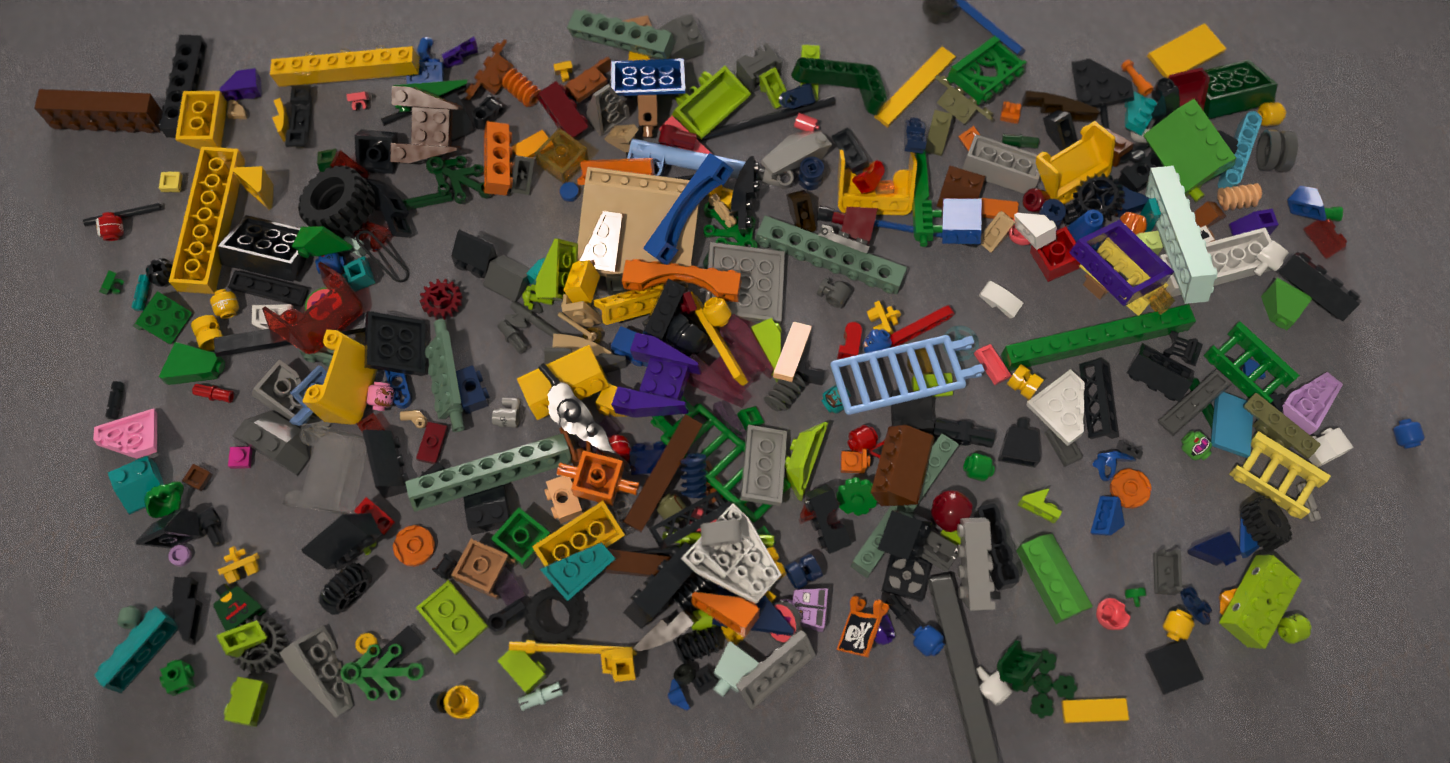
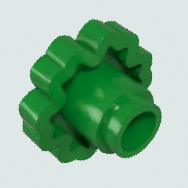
(856, 496)

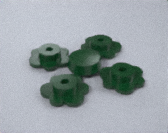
(1043, 685)

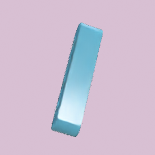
(1246, 135)

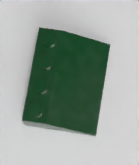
(1237, 89)

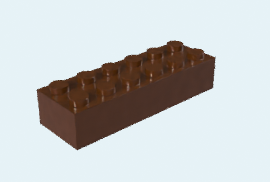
(99, 110)

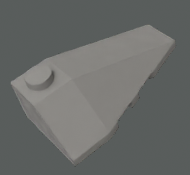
(794, 150)
(275, 392)
(316, 666)

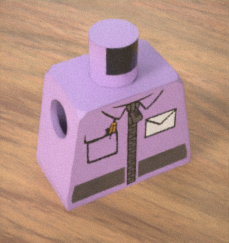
(811, 606)

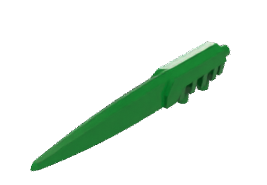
(922, 206)

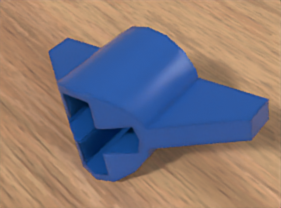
(676, 696)

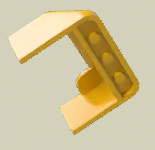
(887, 204)

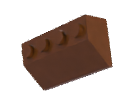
(902, 466)

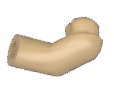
(415, 416)

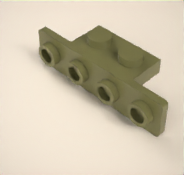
(959, 105)
(1279, 427)

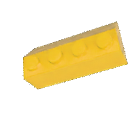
(577, 369)
(584, 531)

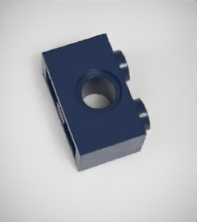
(472, 400)

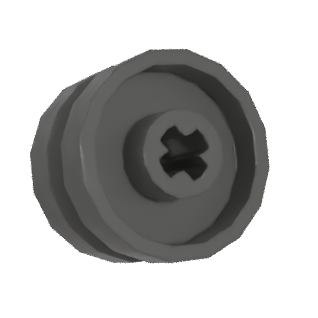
(1276, 150)

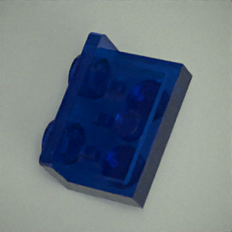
(645, 457)

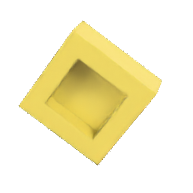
(170, 181)

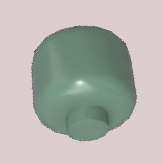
(129, 617)

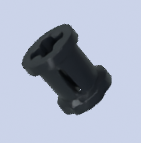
(445, 566)

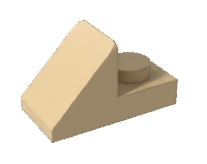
(622, 136)
(997, 231)

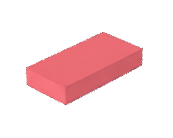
(992, 364)

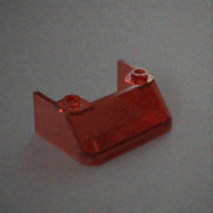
(331, 312)

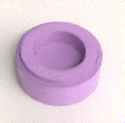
(180, 555)

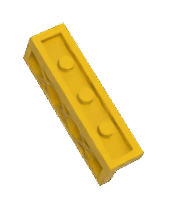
(628, 304)

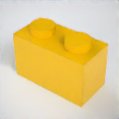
(582, 282)

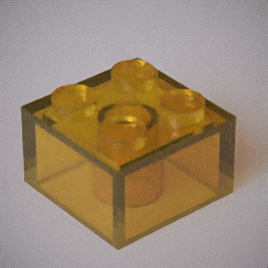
(561, 156)

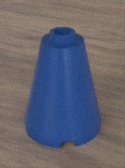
(1085, 225)

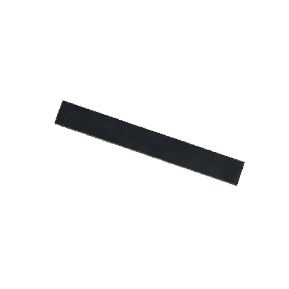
(268, 339)

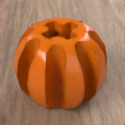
(1134, 222)

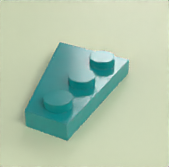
(1139, 113)
(577, 570)

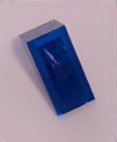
(1217, 550)

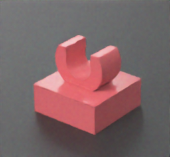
(356, 98)

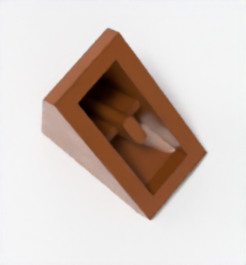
(1208, 214)

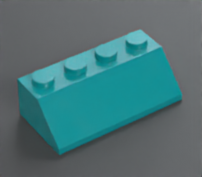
(137, 650)

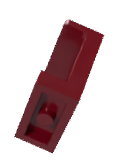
(1191, 85)

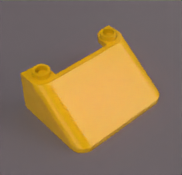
(1085, 157)

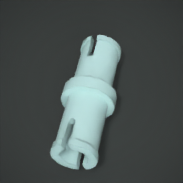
(540, 696)

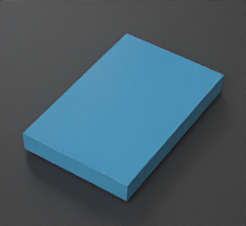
(1232, 425)

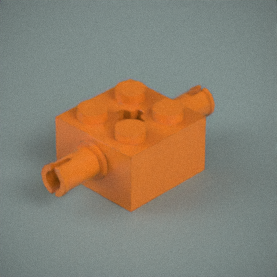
(589, 468)

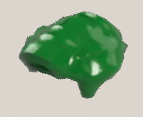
(163, 499)

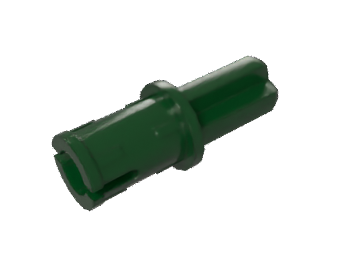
(1020, 141)

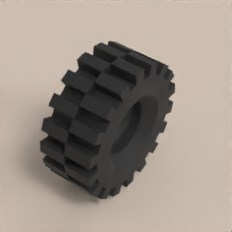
(1266, 523)

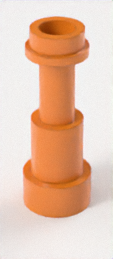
(1143, 86)

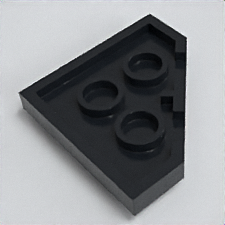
(1099, 85)

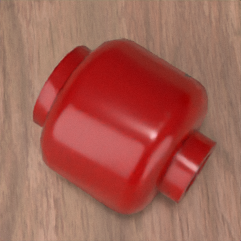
(862, 438)

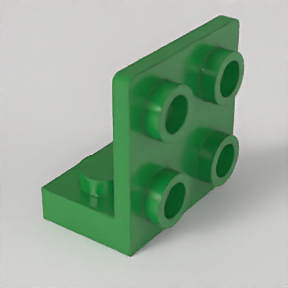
(163, 318)

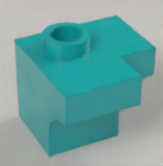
(359, 274)

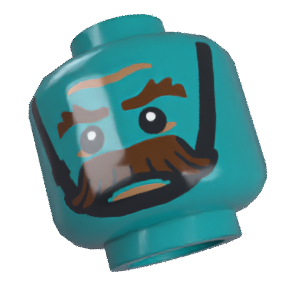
(832, 400)

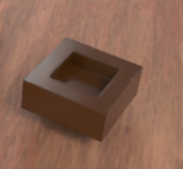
(197, 477)

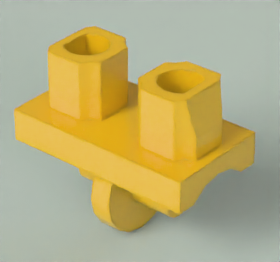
(878, 312)
(230, 571)

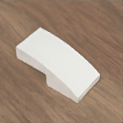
(1001, 298)

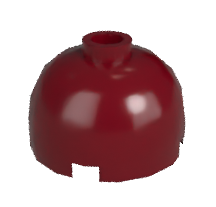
(949, 508)

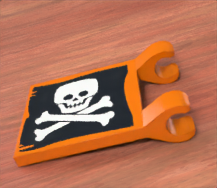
(861, 627)

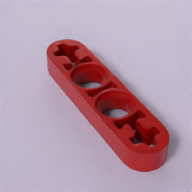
(921, 326)

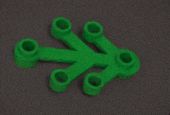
(732, 232)
(379, 673)

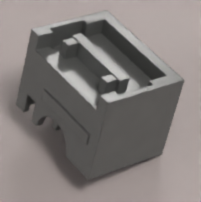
(751, 68)

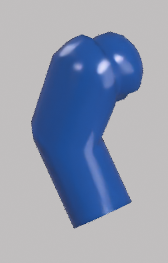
(422, 48)

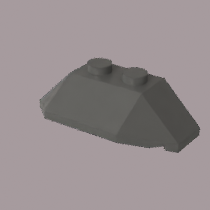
(275, 440)

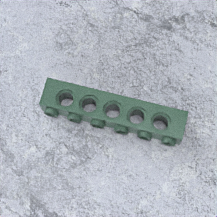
(612, 36)

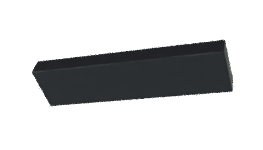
(268, 288)

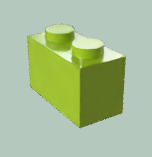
(523, 669)
(245, 701)

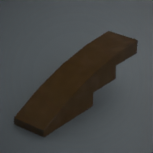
(1050, 103)

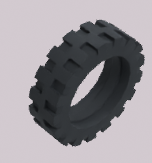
(533, 626)

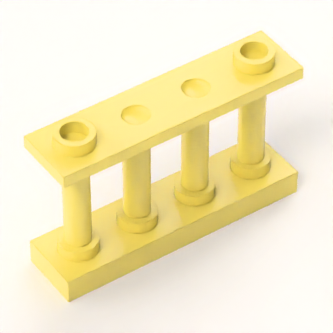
(1124, 264)
(1295, 465)

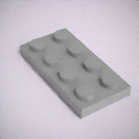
(763, 465)
(775, 669)

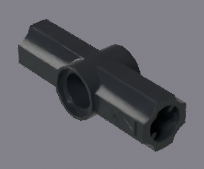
(964, 432)

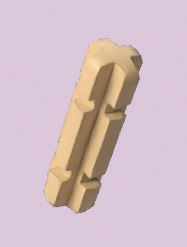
(722, 210)

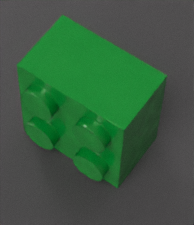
(519, 536)

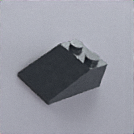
(486, 510)

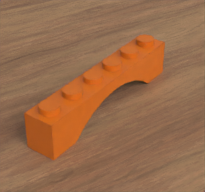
(643, 275)

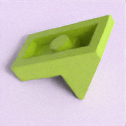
(773, 86)
(1035, 503)
(241, 638)

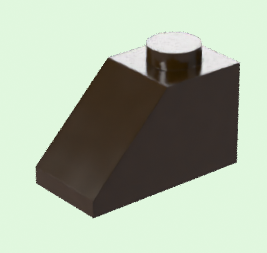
(801, 210)

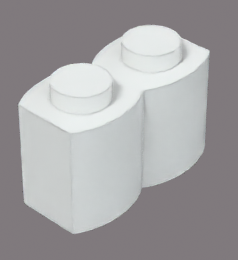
(1332, 446)

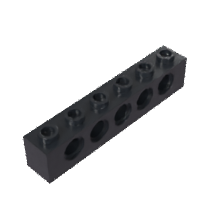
(184, 77)
(1132, 180)

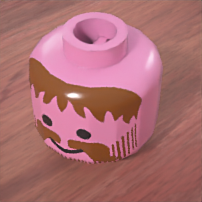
(380, 396)

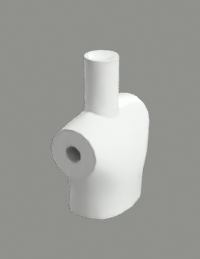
(1271, 257)
(992, 687)

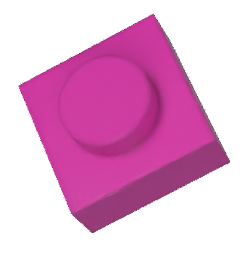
(240, 457)

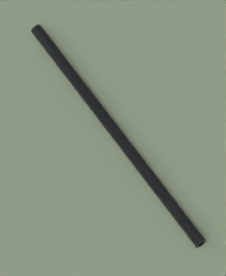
(767, 118)

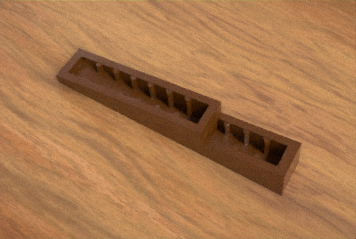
(662, 473)
(637, 564)

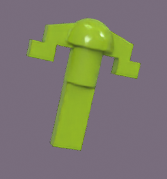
(528, 296)

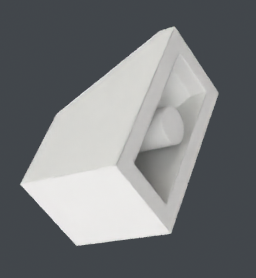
(1036, 229)

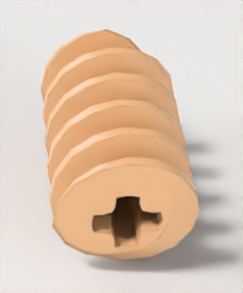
(1239, 196)

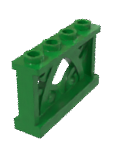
(996, 53)

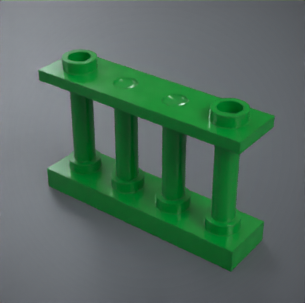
(1261, 353)

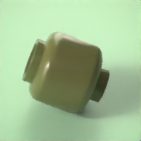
(670, 505)

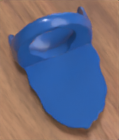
(1110, 460)

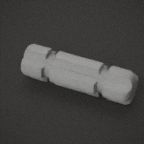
(1310, 504)

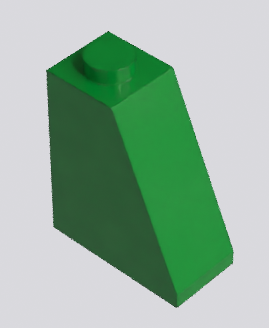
(190, 364)

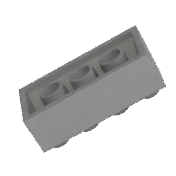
(1002, 164)

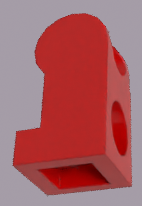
(869, 177)
(852, 336)
(382, 520)

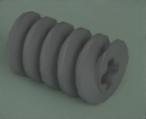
(782, 392)

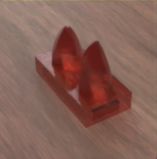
(379, 231)

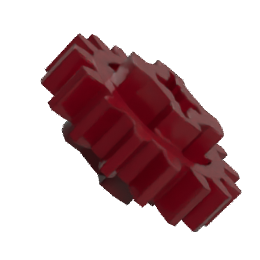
(443, 301)

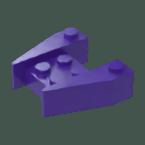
(662, 382)

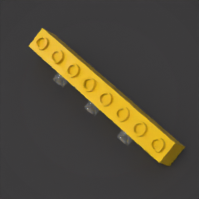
(345, 66)

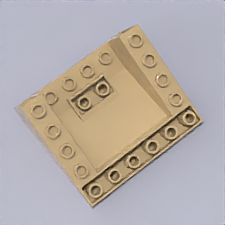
(644, 204)

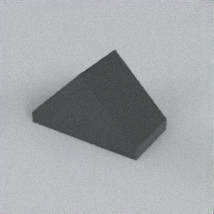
(522, 174)

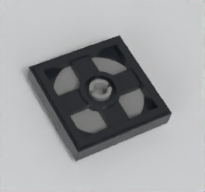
(906, 577)

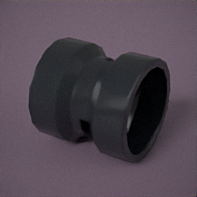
(1162, 86)

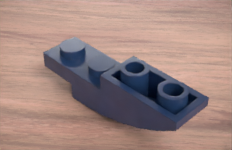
(914, 135)

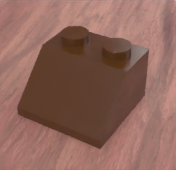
(960, 185)

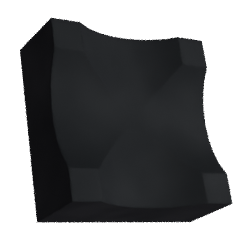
(913, 413)

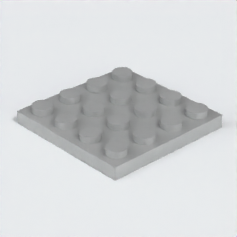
(761, 279)

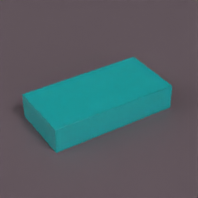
(1151, 213)

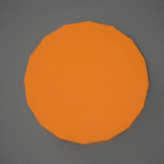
(1131, 488)
(414, 546)

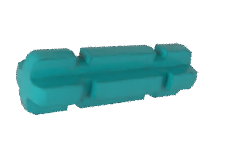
(140, 293)

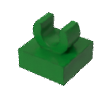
(109, 282)

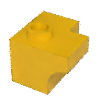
(619, 663)

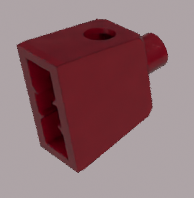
(857, 221)

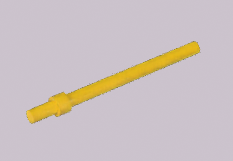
(530, 647)

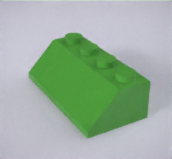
(1053, 578)

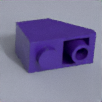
(242, 85)
(1255, 221)

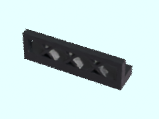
(1105, 396)
(689, 528)

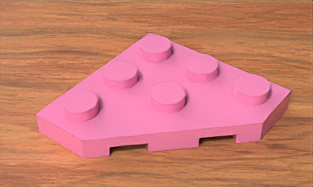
(130, 435)

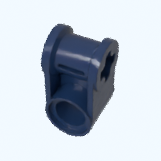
(799, 96)

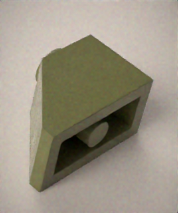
(938, 132)

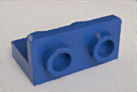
(428, 72)

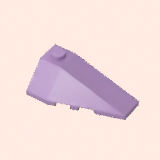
(1311, 402)

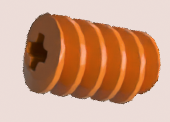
(520, 87)

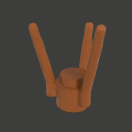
(577, 453)

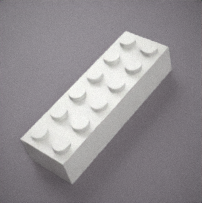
(1231, 256)

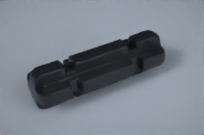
(114, 400)

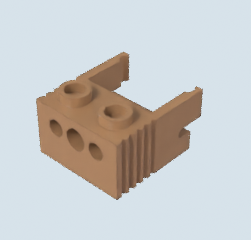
(481, 567)

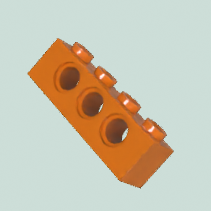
(497, 158)

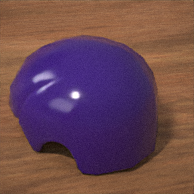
(885, 632)

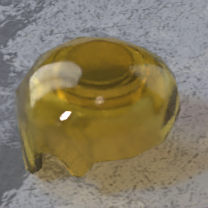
(923, 360)

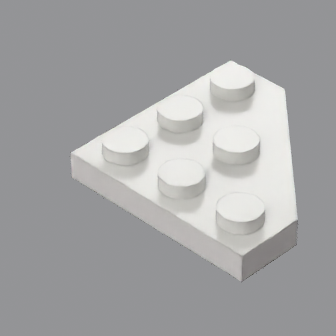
(1062, 407)

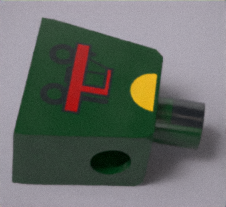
(236, 606)

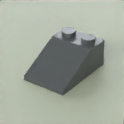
(687, 38)

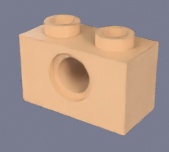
(562, 487)

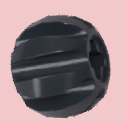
(159, 272)

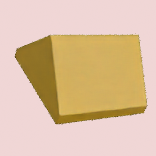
(256, 183)

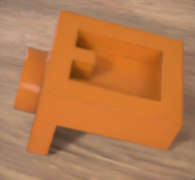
(854, 462)

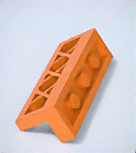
(634, 165)

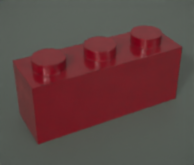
(562, 110)

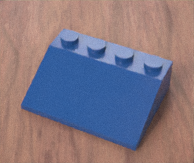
(648, 77)

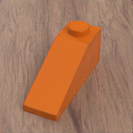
(730, 611)

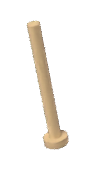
(591, 336)

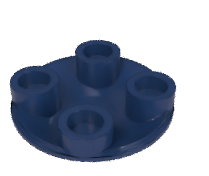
(1193, 604)

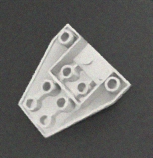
(739, 567)

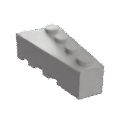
(975, 564)

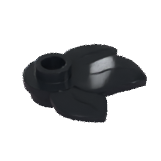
(1135, 154)

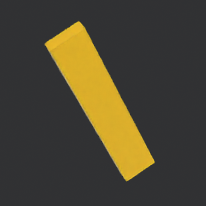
(915, 86)
(720, 344)

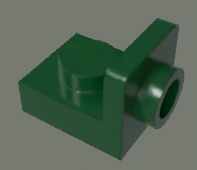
(325, 158)

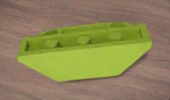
(803, 458)

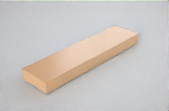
(792, 352)

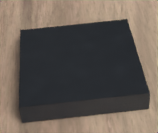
(1174, 667)

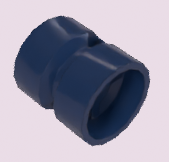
(811, 173)
(797, 575)

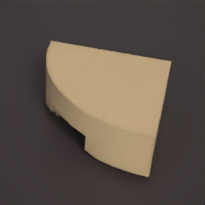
(236, 111)

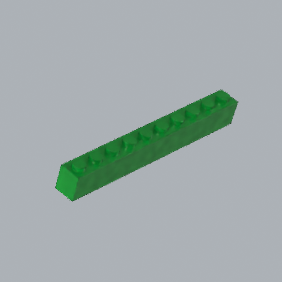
(1097, 337)

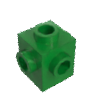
(177, 677)

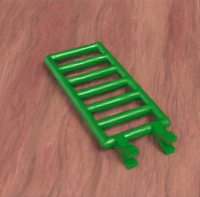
(668, 430)

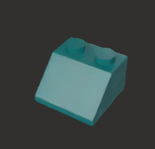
(134, 481)

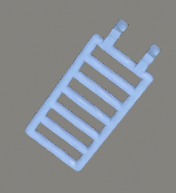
(951, 347)

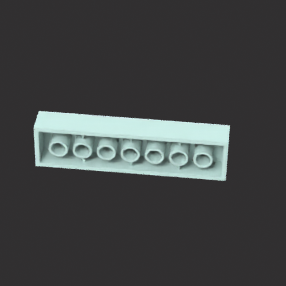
(1181, 236)

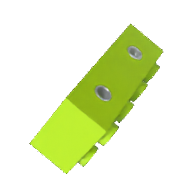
(1248, 613)

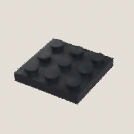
(394, 343)

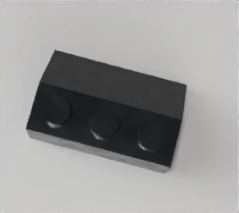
(1160, 373)
(386, 462)
(343, 540)

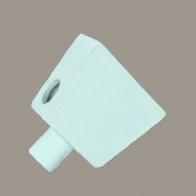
(731, 668)

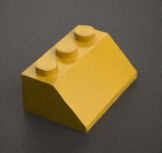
(201, 119)

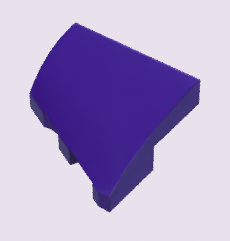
(454, 56)

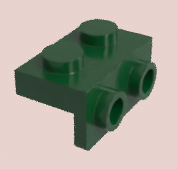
(1018, 665)

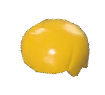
(461, 702)

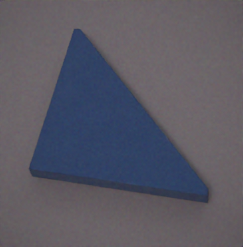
(769, 618)

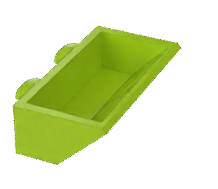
(710, 102)

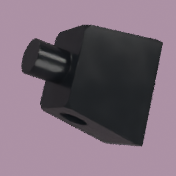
(1020, 445)

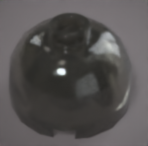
(939, 10)

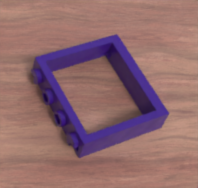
(1133, 247)

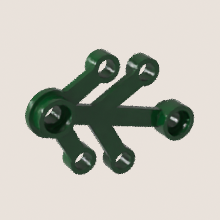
(456, 176)

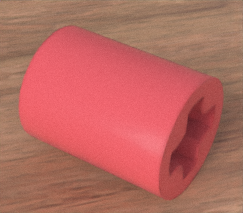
(806, 123)

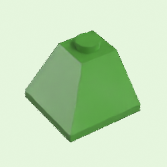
(1284, 303)

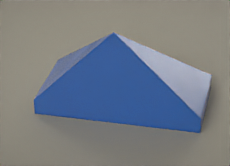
(1108, 516)
(1247, 545)

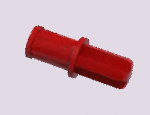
(213, 393)

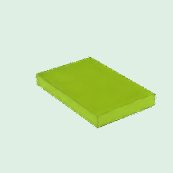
(452, 617)

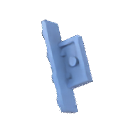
(316, 377)

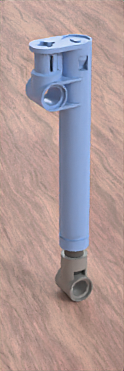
(692, 160)

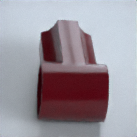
(673, 137)

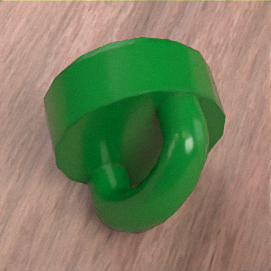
(1135, 594)

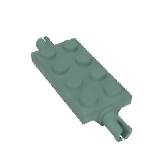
(444, 377)

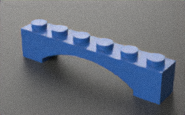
(665, 238)

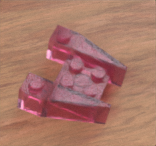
(750, 357)

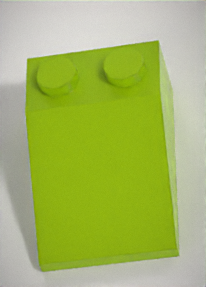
(555, 270)

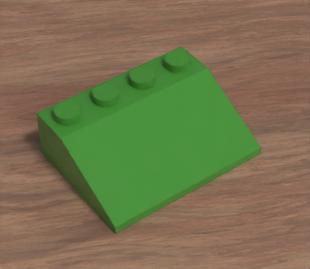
(1190, 145)

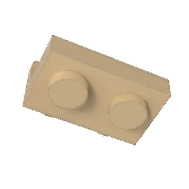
(580, 312)

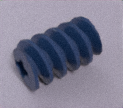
(1054, 211)
(694, 475)

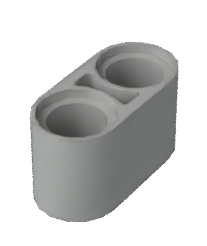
(721, 533)

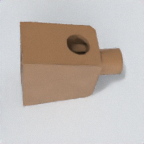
(647, 105)

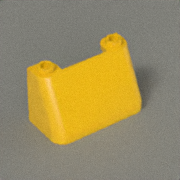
(346, 384)

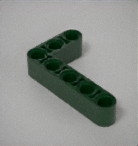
(844, 74)

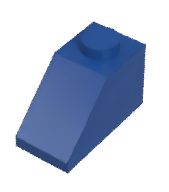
(1307, 203)

